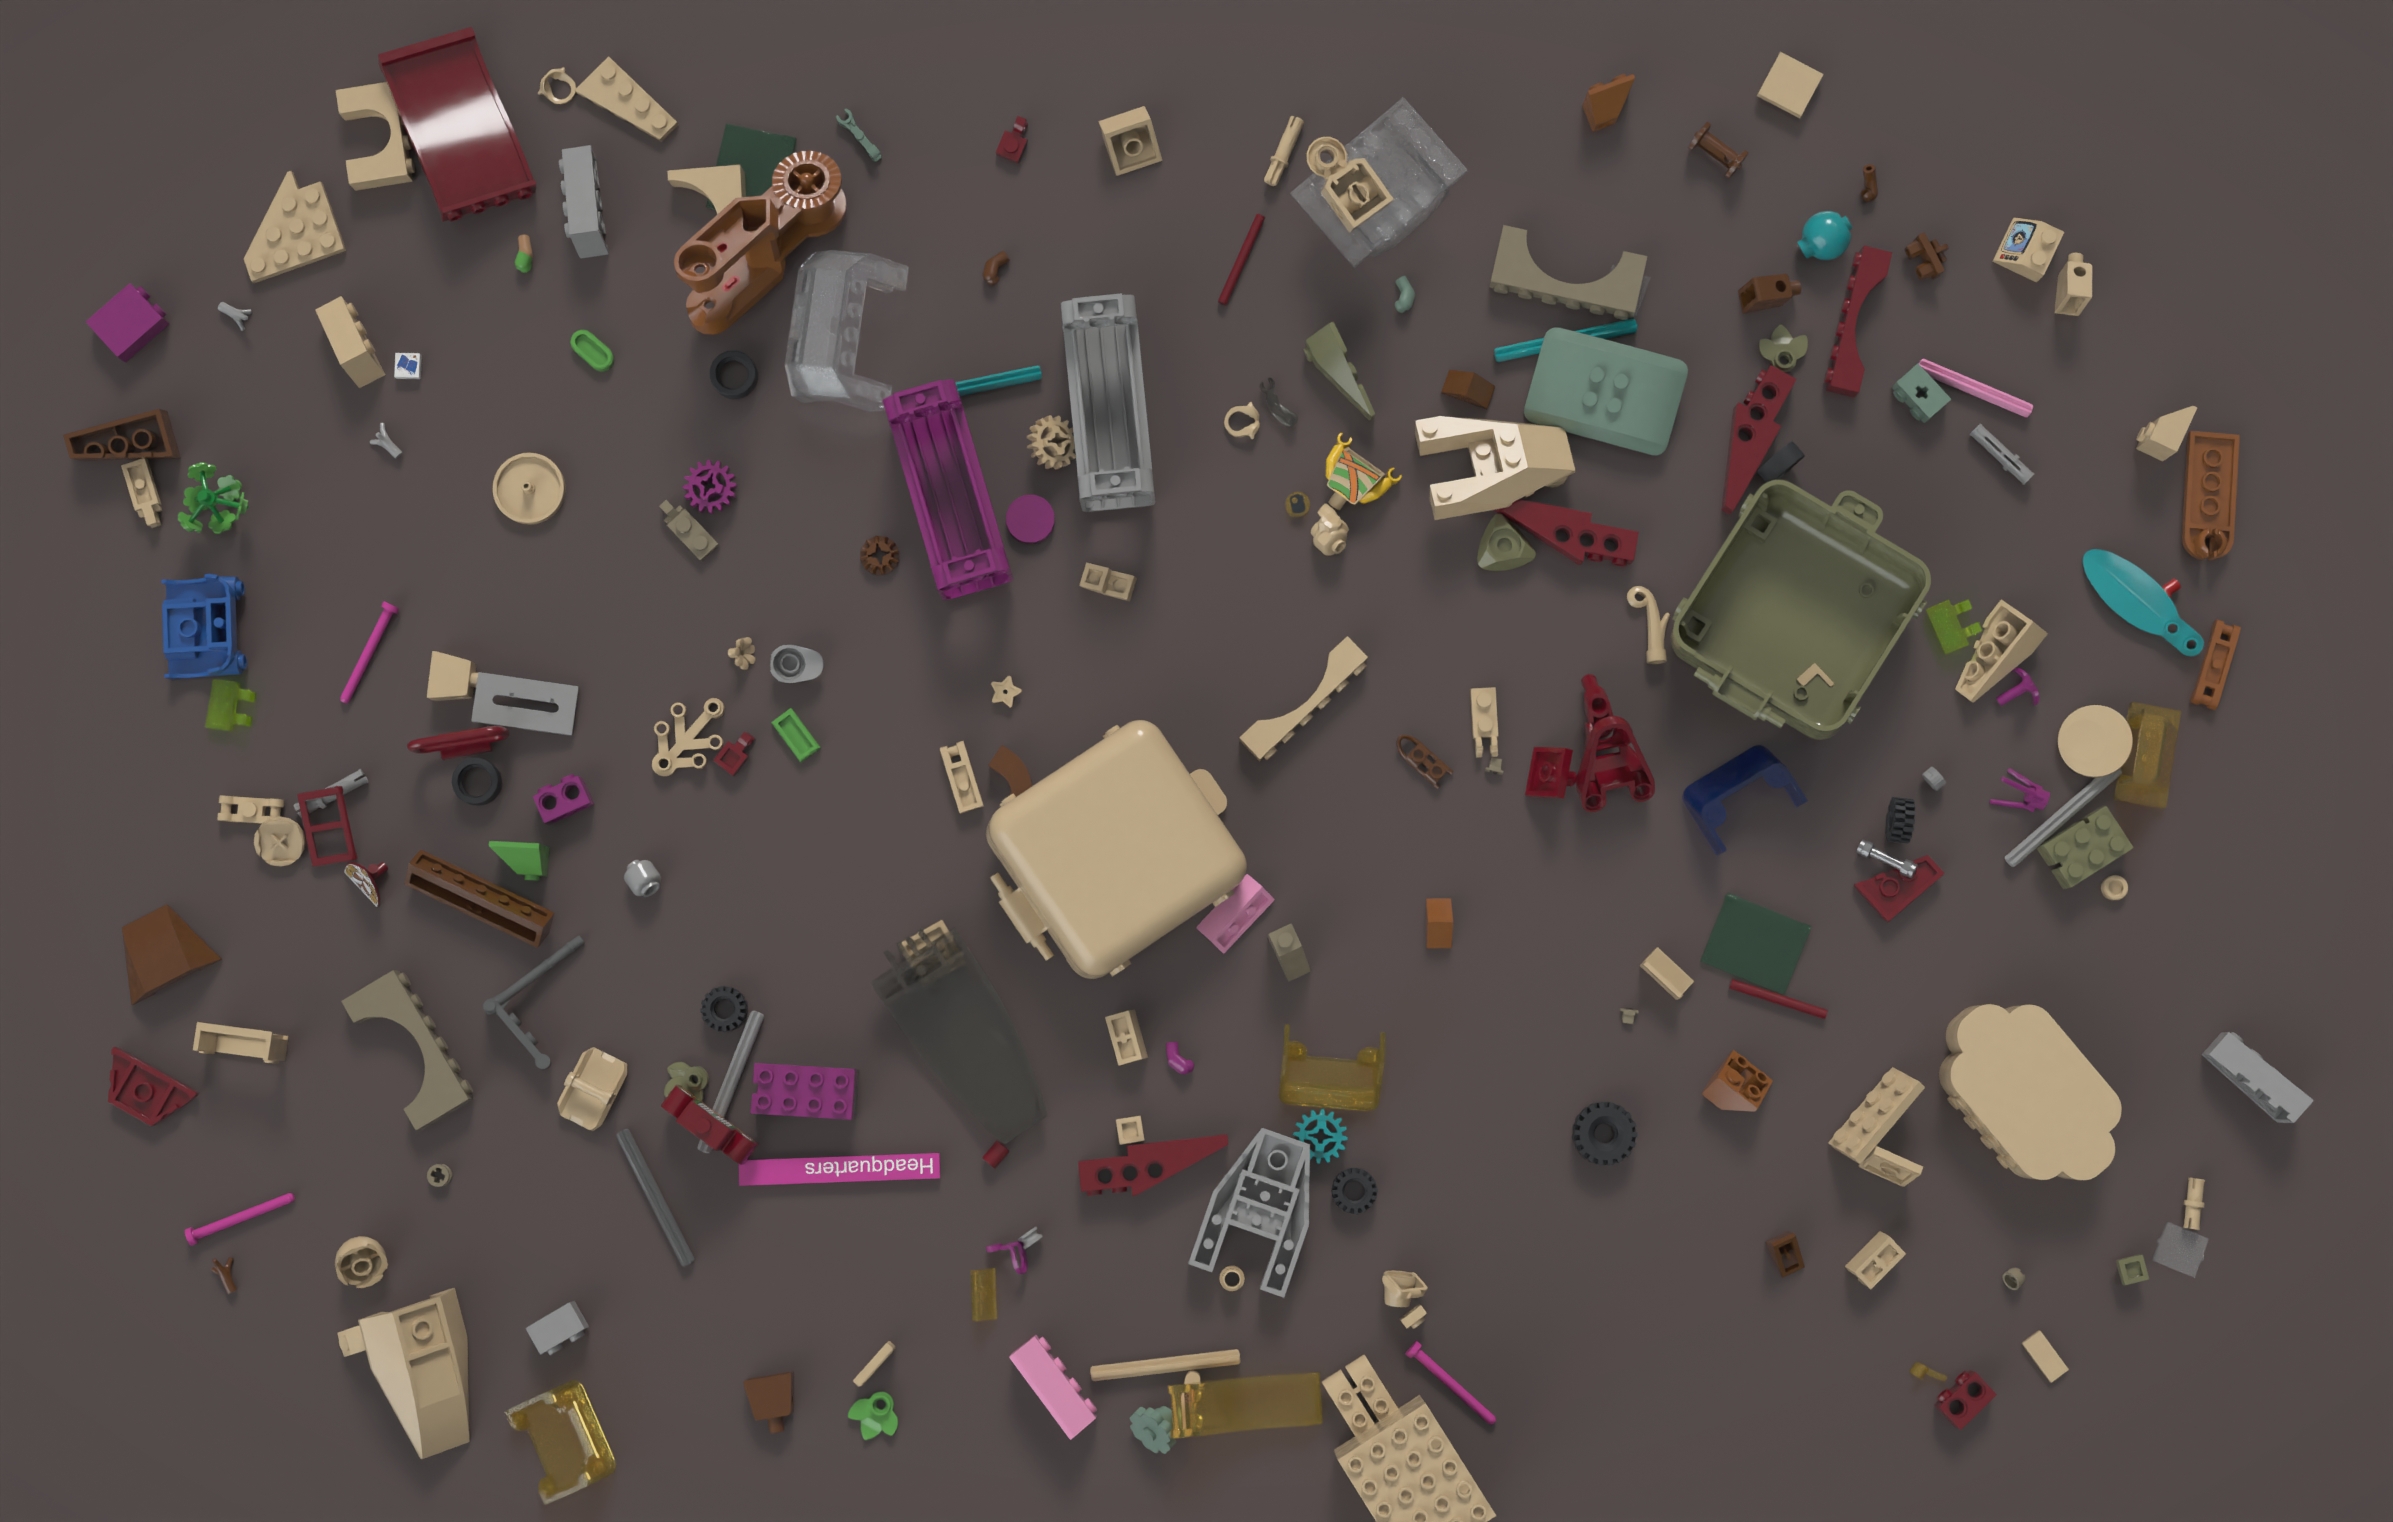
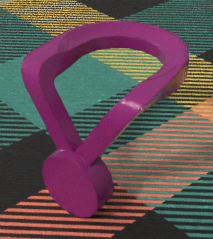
(995, 1247)

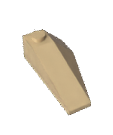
(2004, 644)

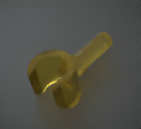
(1920, 1370)

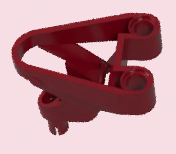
(1612, 769)

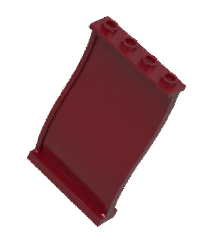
(457, 124)

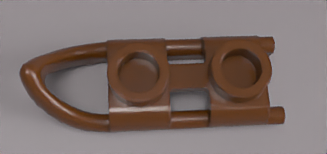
(1419, 755)

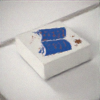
(408, 365)

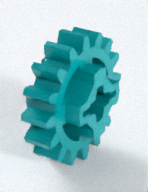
(1321, 1124)

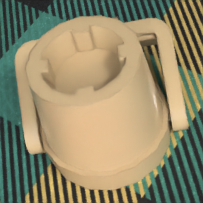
(1399, 1288)

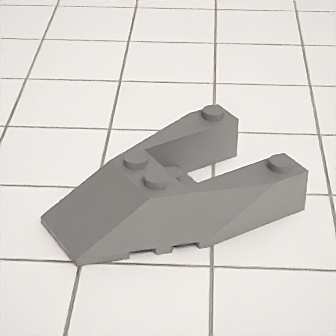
(1266, 1196)

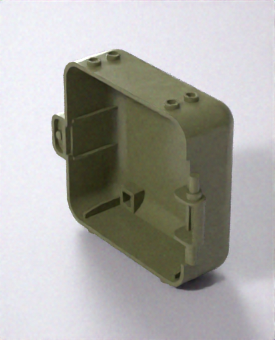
(1794, 592)

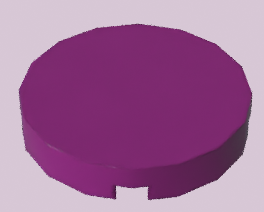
(1030, 519)

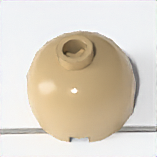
(360, 1262)

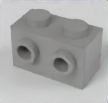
(557, 1328)

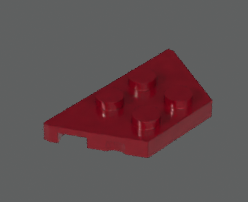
(144, 1089)

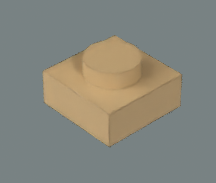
(1130, 1130)
(1414, 1317)

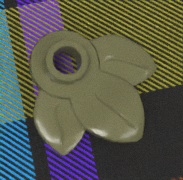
(1783, 346)
(682, 1075)

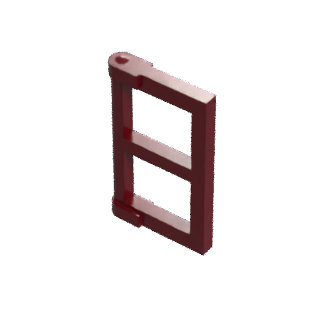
(309, 829)

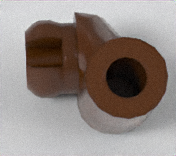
(991, 267)

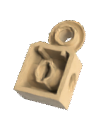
(1349, 187)

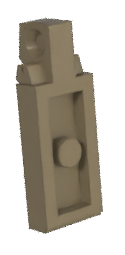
(689, 531)

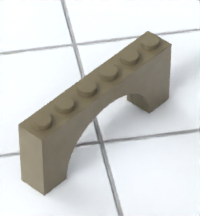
(1519, 274)
(442, 1084)

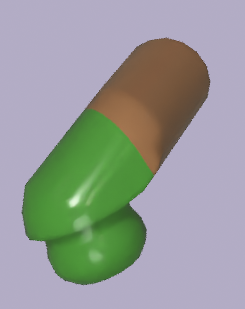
(524, 254)

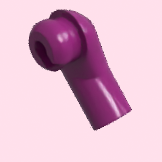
(1176, 1061)

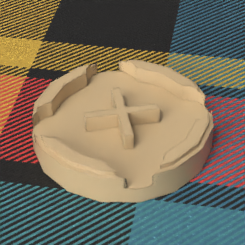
(279, 841)

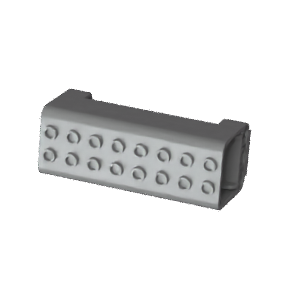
(1107, 402)

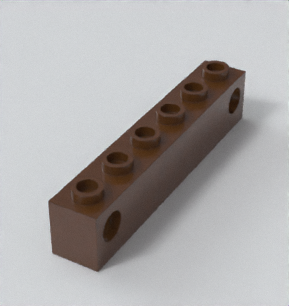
(479, 898)

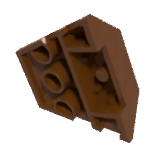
(162, 951)

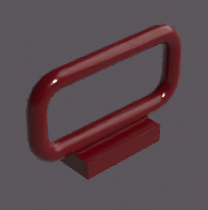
(460, 743)

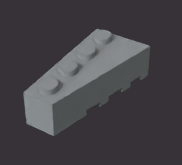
(583, 201)
(2257, 1078)

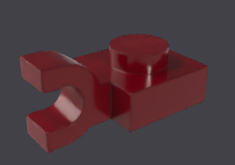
(1013, 144)
(733, 756)

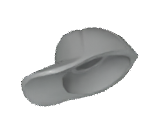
(795, 664)

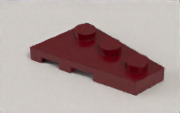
(1893, 892)

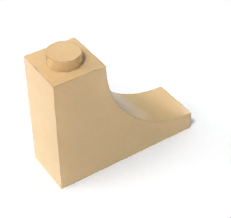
(718, 183)

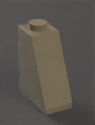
(1289, 952)

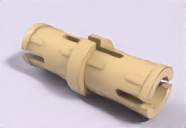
(2194, 1203)

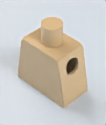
(2074, 286)
(451, 677)

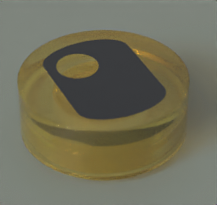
(1297, 504)

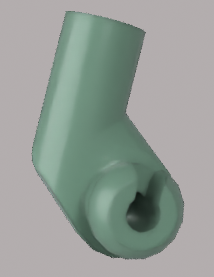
(1407, 295)

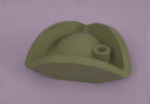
(1503, 546)

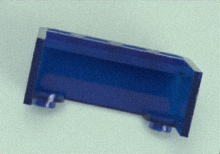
(1705, 795)

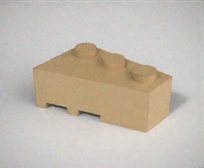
(349, 341)

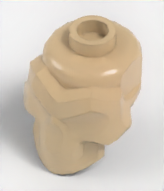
(1329, 532)

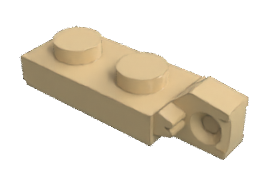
(143, 491)

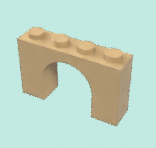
(392, 163)

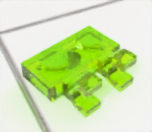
(1947, 626)
(223, 705)

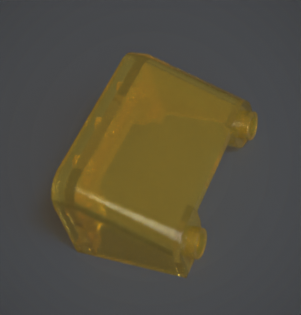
(564, 1439)

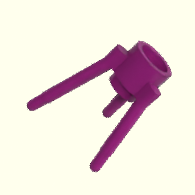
(2034, 795)

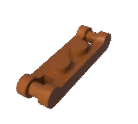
(2215, 664)

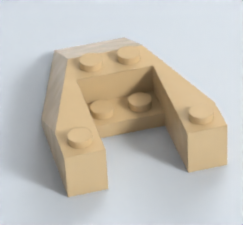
(1506, 459)

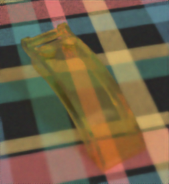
(1246, 1404)

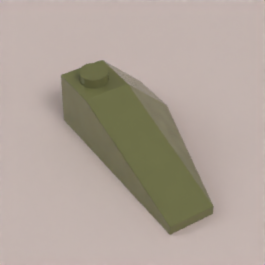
(1329, 357)

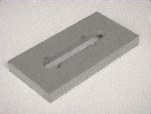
(489, 713)

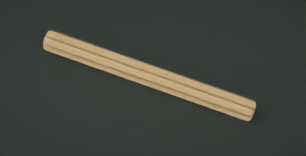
(1165, 1365)

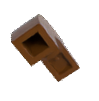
(1012, 769)

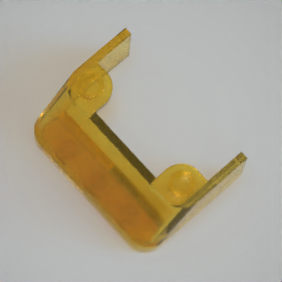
(1331, 1080)

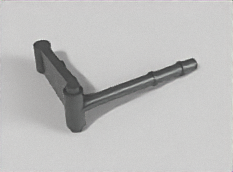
(498, 1003)

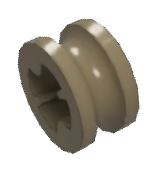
(433, 1179)

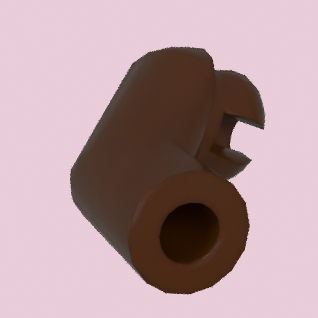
(1870, 180)

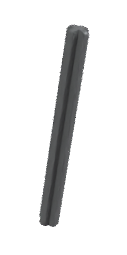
(655, 1197)

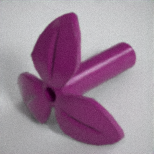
(2026, 685)

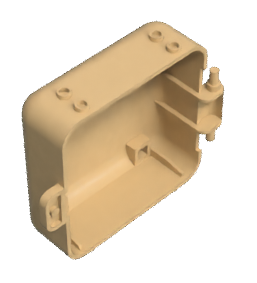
(1114, 851)

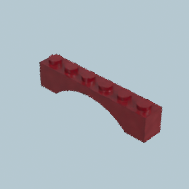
(1847, 369)

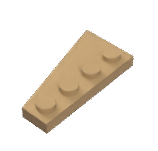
(620, 94)

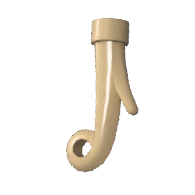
(1656, 629)

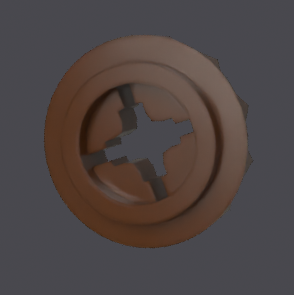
(889, 561)

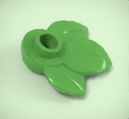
(873, 1418)

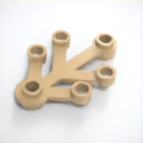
(685, 739)

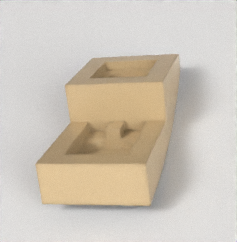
(1108, 582)

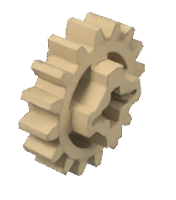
(1052, 452)

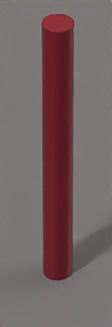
(1241, 259)
(1778, 999)

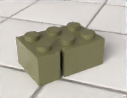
(2085, 847)

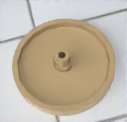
(529, 488)
(2095, 741)

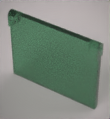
(756, 153)
(1755, 943)

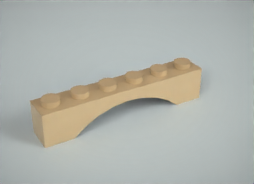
(1267, 734)

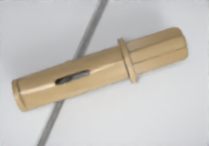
(1283, 152)

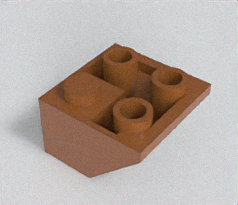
(1606, 101)
(1737, 1085)

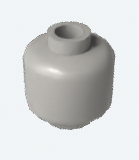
(642, 878)

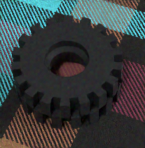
(1623, 1137)

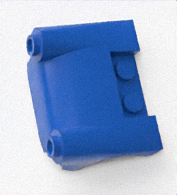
(202, 627)

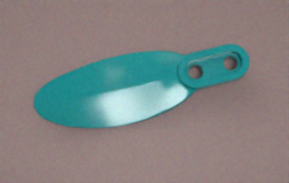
(2138, 599)

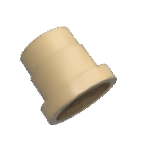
(1231, 1269)

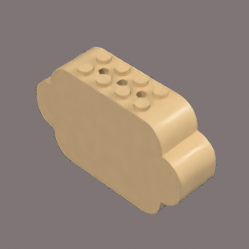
(2029, 1092)

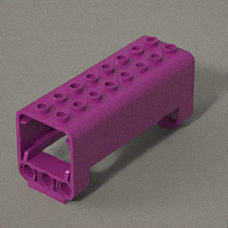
(947, 489)

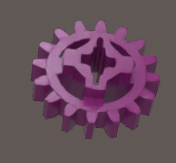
(706, 496)

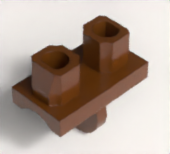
(1931, 254)

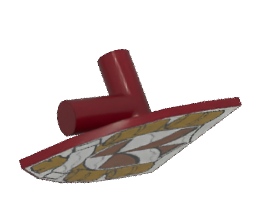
(365, 878)

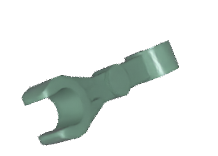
(850, 125)

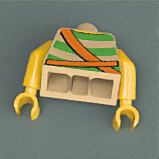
(1354, 477)

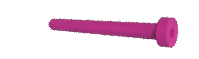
(368, 651)
(193, 1235)
(1445, 1378)

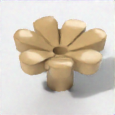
(742, 653)

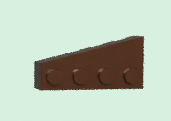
(133, 437)

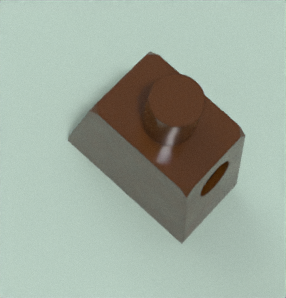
(1767, 292)
(771, 1398)

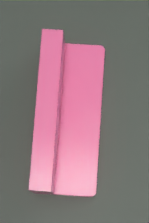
(1235, 914)

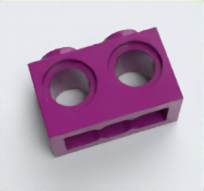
(565, 806)

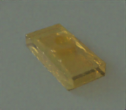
(983, 1294)

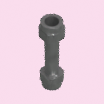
(1867, 849)

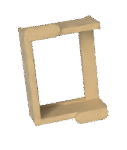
(240, 1041)

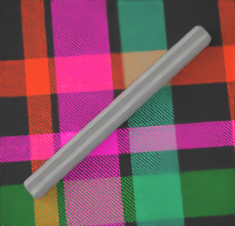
(2059, 818)
(736, 1068)

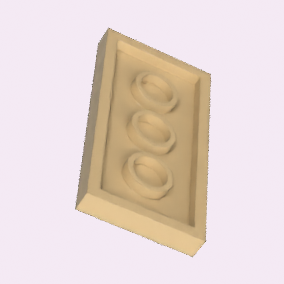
(1876, 1115)

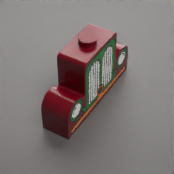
(709, 1125)

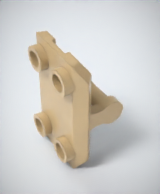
(592, 1088)

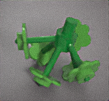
(202, 498)

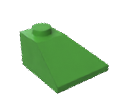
(524, 858)

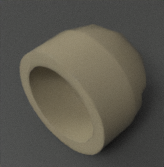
(2009, 1280)

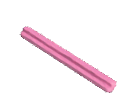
(1976, 388)

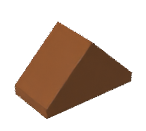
(1439, 923)

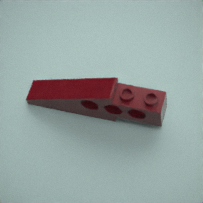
(1746, 456)
(1546, 520)
(1171, 1155)

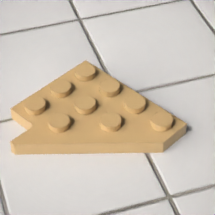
(294, 231)

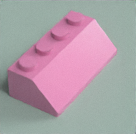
(1053, 1386)

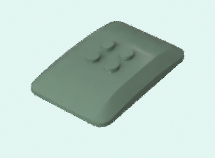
(1606, 391)

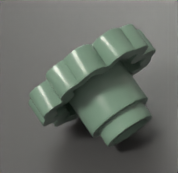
(1153, 1428)

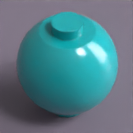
(1825, 235)

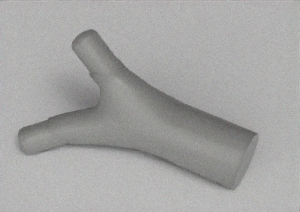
(237, 314)
(385, 442)

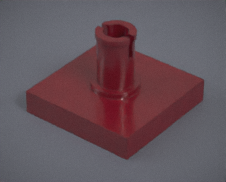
(1550, 772)

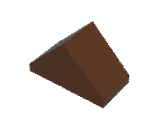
(1468, 388)
(1786, 1253)

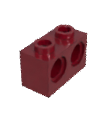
(1969, 1405)

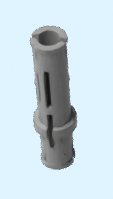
(2022, 474)
(348, 783)

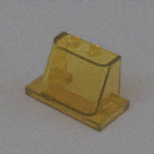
(2153, 756)

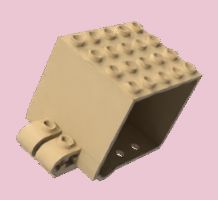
(1403, 1458)

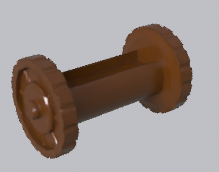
(1718, 150)

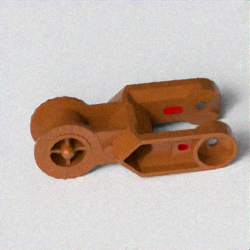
(752, 236)

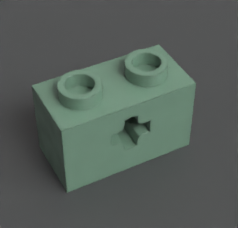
(1918, 381)

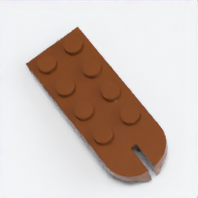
(2210, 494)

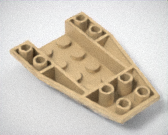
(423, 1369)

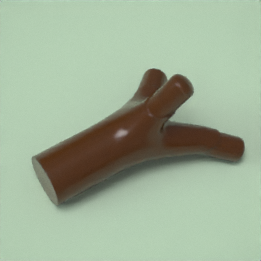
(225, 1274)

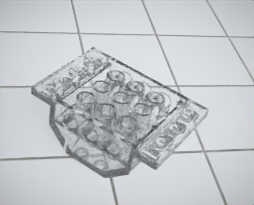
(1411, 166)

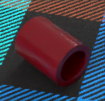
(996, 1154)

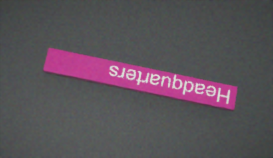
(840, 1169)

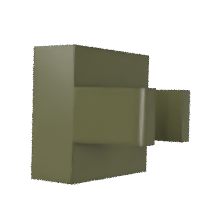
(2132, 1269)

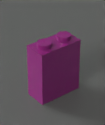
(128, 322)

